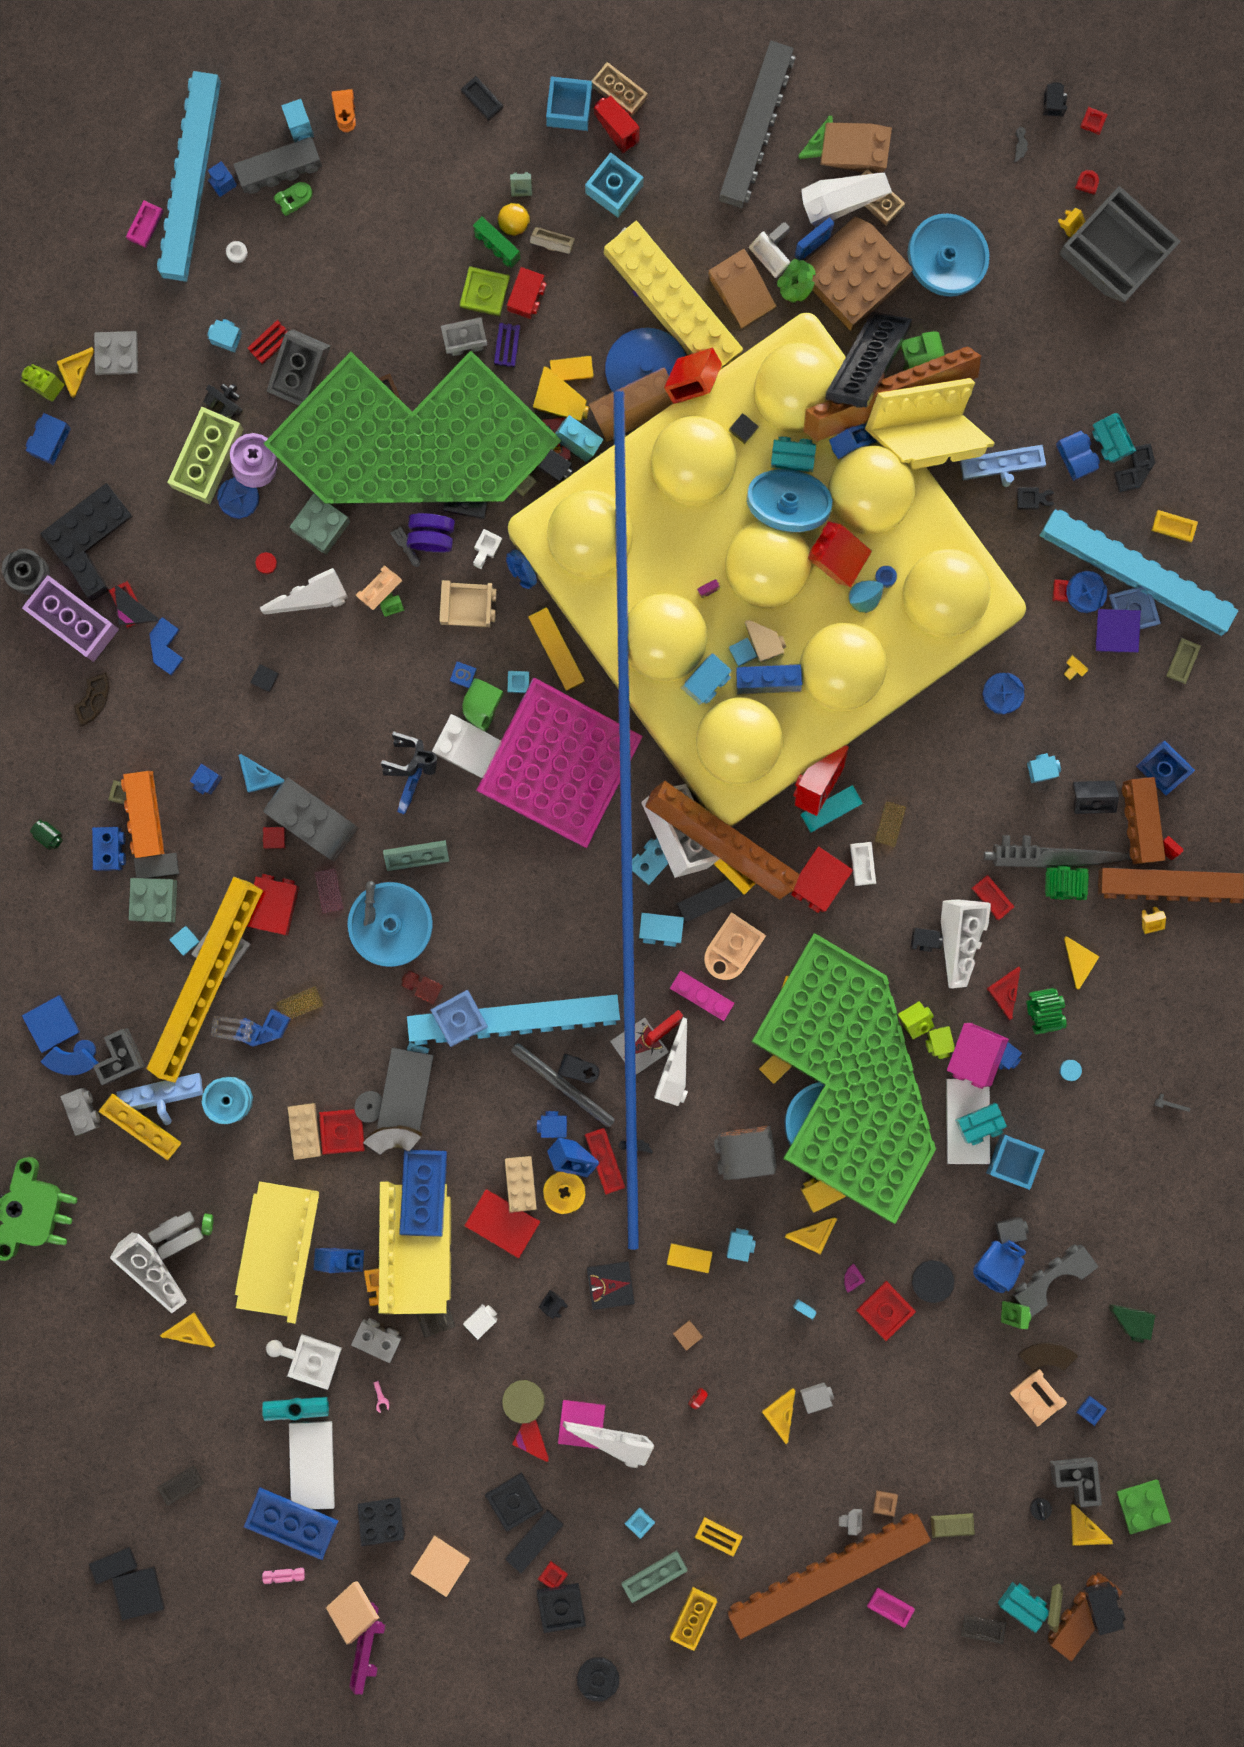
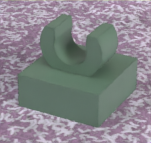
(521, 184)

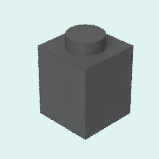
(1011, 1230)

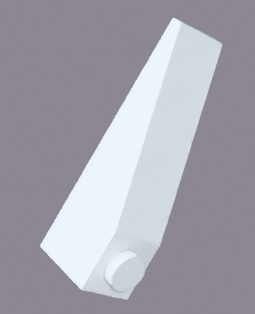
(321, 592)
(961, 931)
(148, 1270)
(625, 1446)

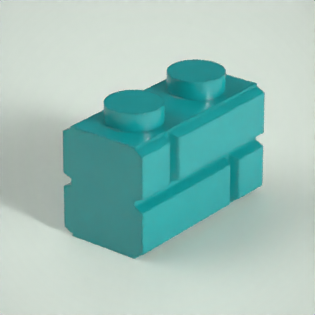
(1113, 438)
(793, 455)
(981, 1124)
(1024, 1607)

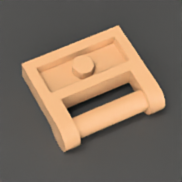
(379, 588)
(1032, 1402)

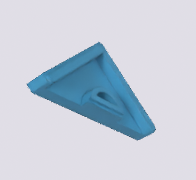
(256, 776)

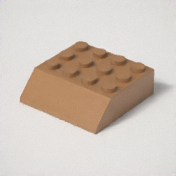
(857, 271)

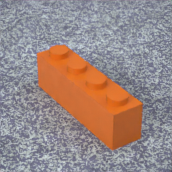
(143, 814)

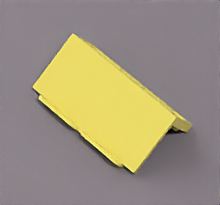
(927, 424)
(276, 1249)
(412, 1268)

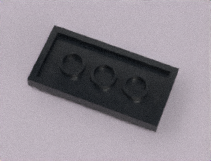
(86, 524)

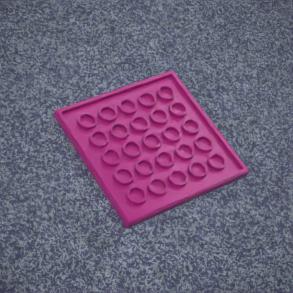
(557, 763)

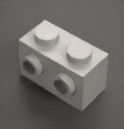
(80, 1111)
(377, 1340)

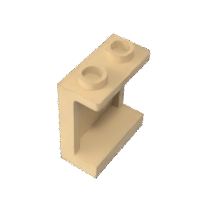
(467, 604)

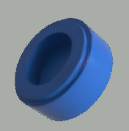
(886, 576)
(88, 1045)

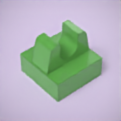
(391, 605)

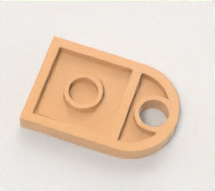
(733, 946)

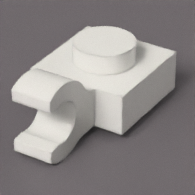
(487, 546)

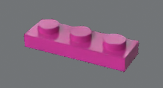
(702, 995)

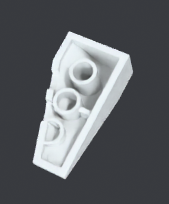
(842, 195)
(674, 1074)

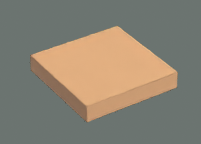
(440, 1566)
(352, 1612)

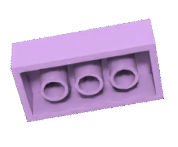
(70, 618)

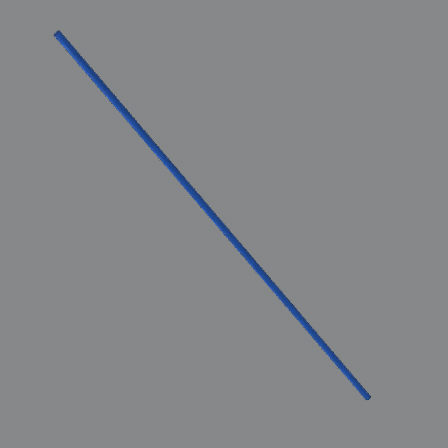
(626, 824)

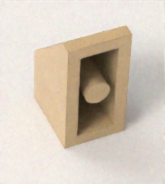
(765, 641)

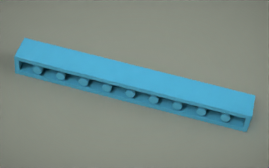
(189, 176)
(1137, 571)
(526, 1017)

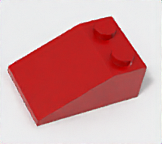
(819, 781)

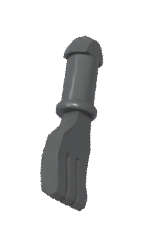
(401, 539)
(369, 909)

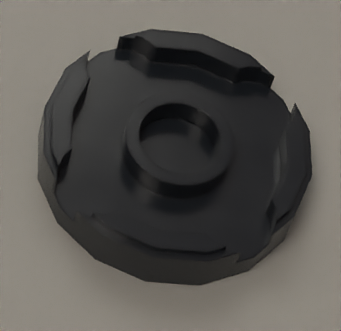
(932, 1281)
(602, 1674)

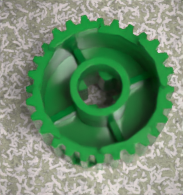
(1066, 884)
(1046, 1011)

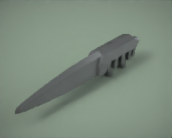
(1035, 856)

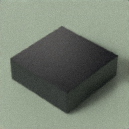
(743, 428)
(264, 678)

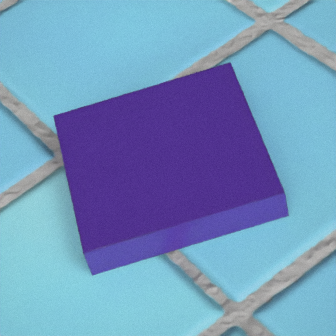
(1118, 630)

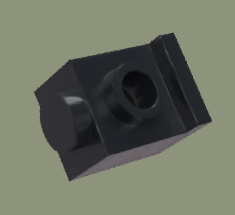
(1054, 100)
(926, 939)

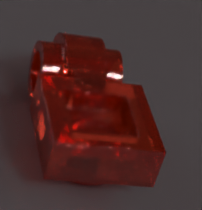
(427, 988)

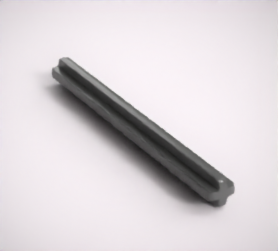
(563, 1085)

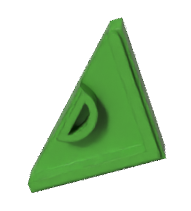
(815, 145)

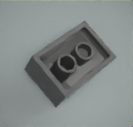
(297, 367)

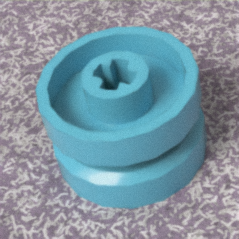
(239, 1095)

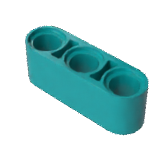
(833, 808)

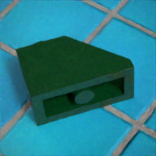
(1134, 1322)

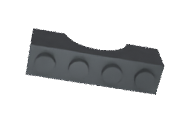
(1075, 1262)

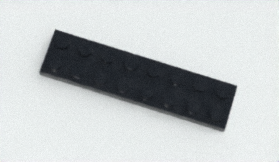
(868, 359)

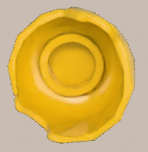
(513, 219)

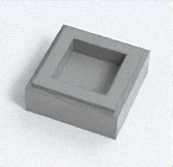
(779, 233)

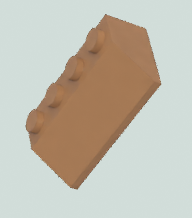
(641, 401)

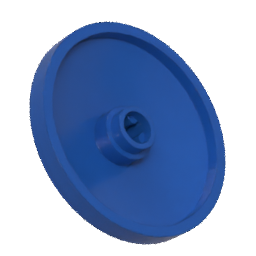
(639, 355)

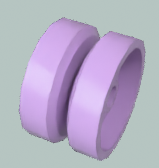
(252, 461)

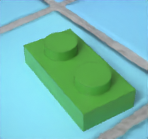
(1015, 1315)

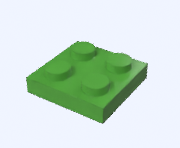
(1143, 1506)

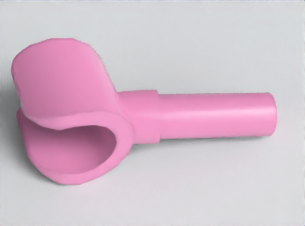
(381, 1399)

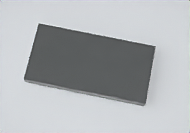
(405, 1089)

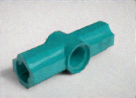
(282, 1408)

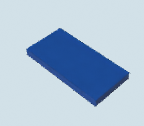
(423, 1193)
(291, 1523)

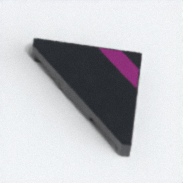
(130, 610)

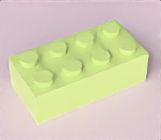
(205, 455)

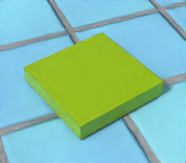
(484, 291)

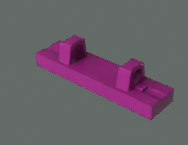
(360, 1666)

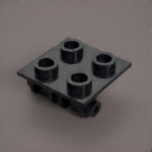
(380, 1521)

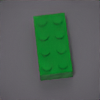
(497, 242)

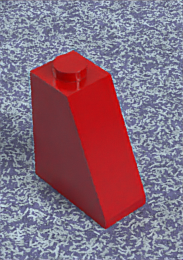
(617, 123)

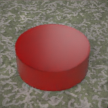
(266, 563)

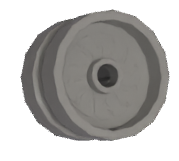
(174, 1233)

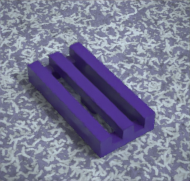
(509, 327)

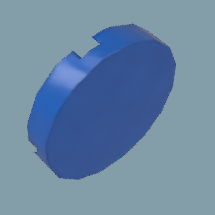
(236, 499)
(521, 567)
(1086, 591)
(1003, 693)

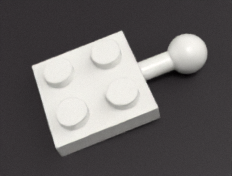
(312, 1361)

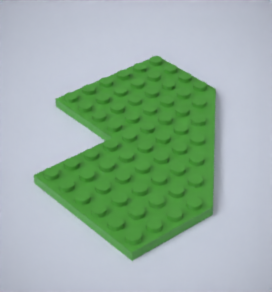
(366, 446)
(869, 1119)

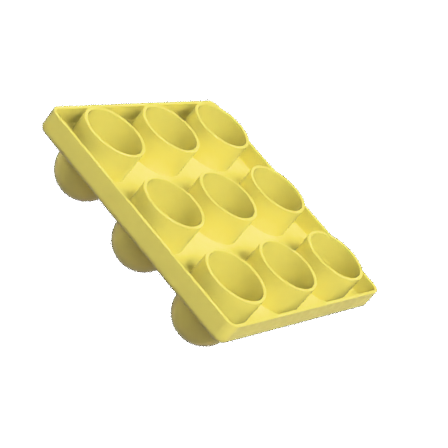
(695, 526)

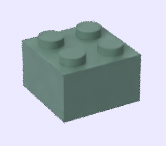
(320, 524)
(152, 900)

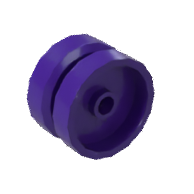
(430, 532)

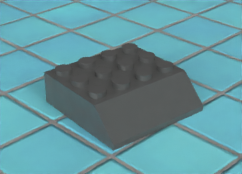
(1119, 246)

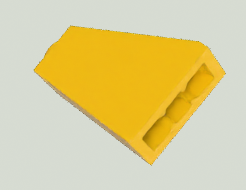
(559, 398)

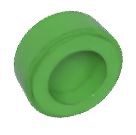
(207, 1224)

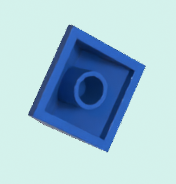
(1166, 767)

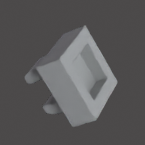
(852, 1521)

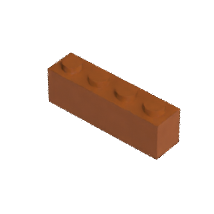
(1143, 820)
(1076, 1623)

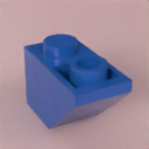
(338, 1260)

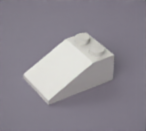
(466, 746)

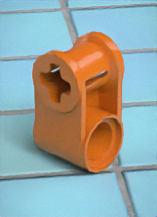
(344, 107)

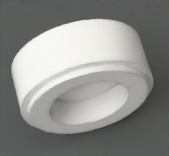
(236, 252)

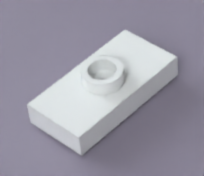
(769, 254)
(862, 863)

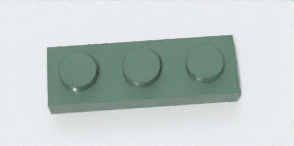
(416, 855)
(654, 1576)

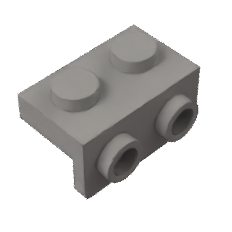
(464, 336)

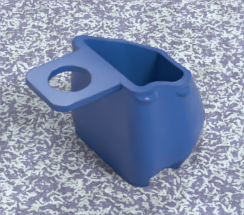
(1000, 1266)

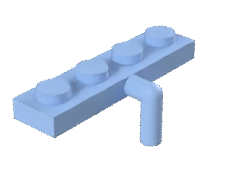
(1003, 463)
(161, 1093)

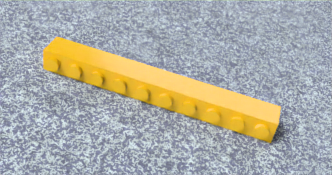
(204, 979)

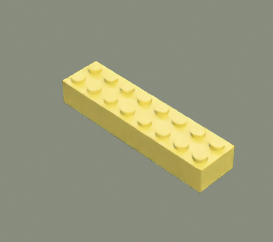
(669, 295)

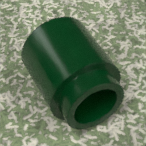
(46, 834)

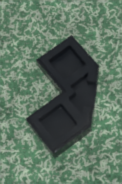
(1133, 478)

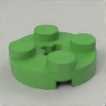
(800, 271)

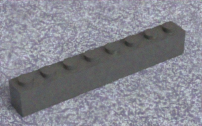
(756, 124)

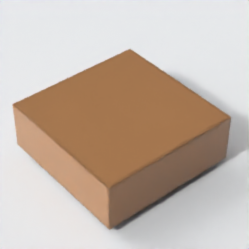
(687, 1335)
(885, 1503)

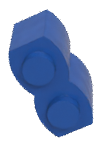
(1077, 455)

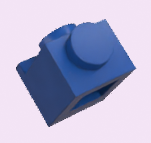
(221, 179)

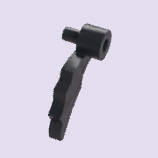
(641, 1146)

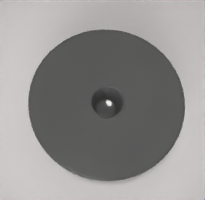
(368, 1106)

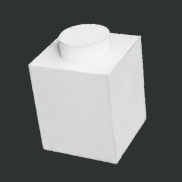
(481, 1320)

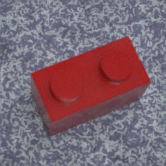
(526, 293)

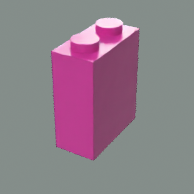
(977, 1055)

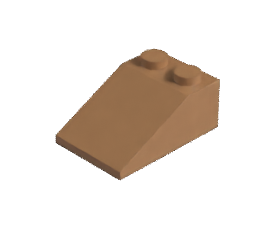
(856, 146)
(741, 288)

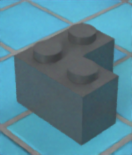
(124, 1058)
(1081, 1474)

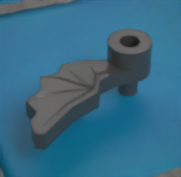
(1022, 144)
(1160, 1103)

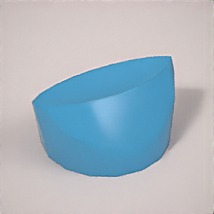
(865, 595)

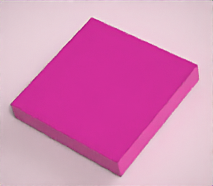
(580, 1413)

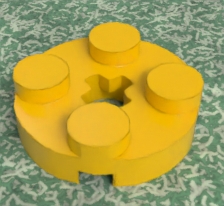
(566, 1204)

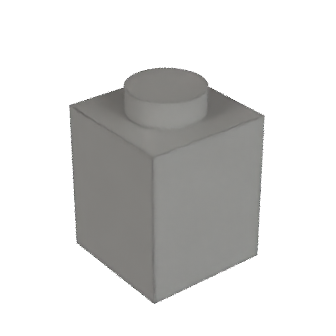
(817, 1397)

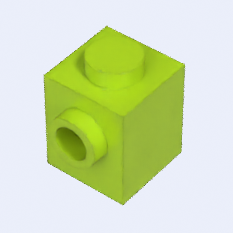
(916, 1020)
(940, 1042)

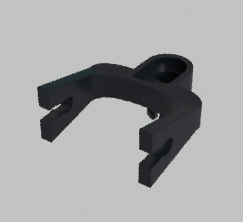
(422, 759)

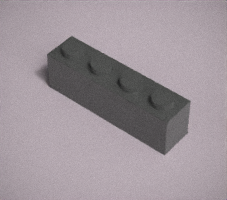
(278, 165)

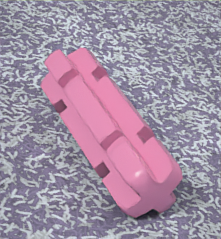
(285, 1575)

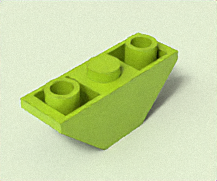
(42, 382)

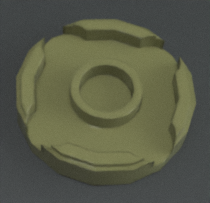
(523, 1401)

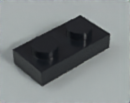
(470, 509)

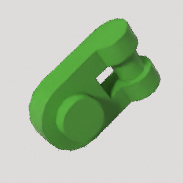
(301, 194)

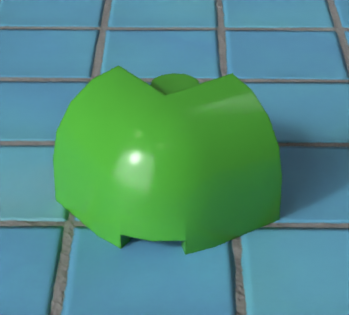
(921, 349)
(481, 703)

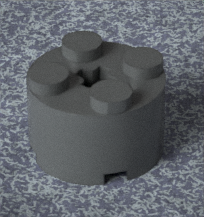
(26, 560)

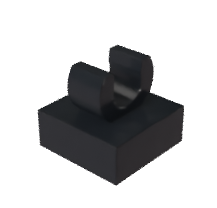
(552, 1304)

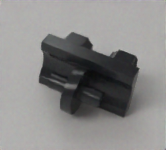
(214, 396)

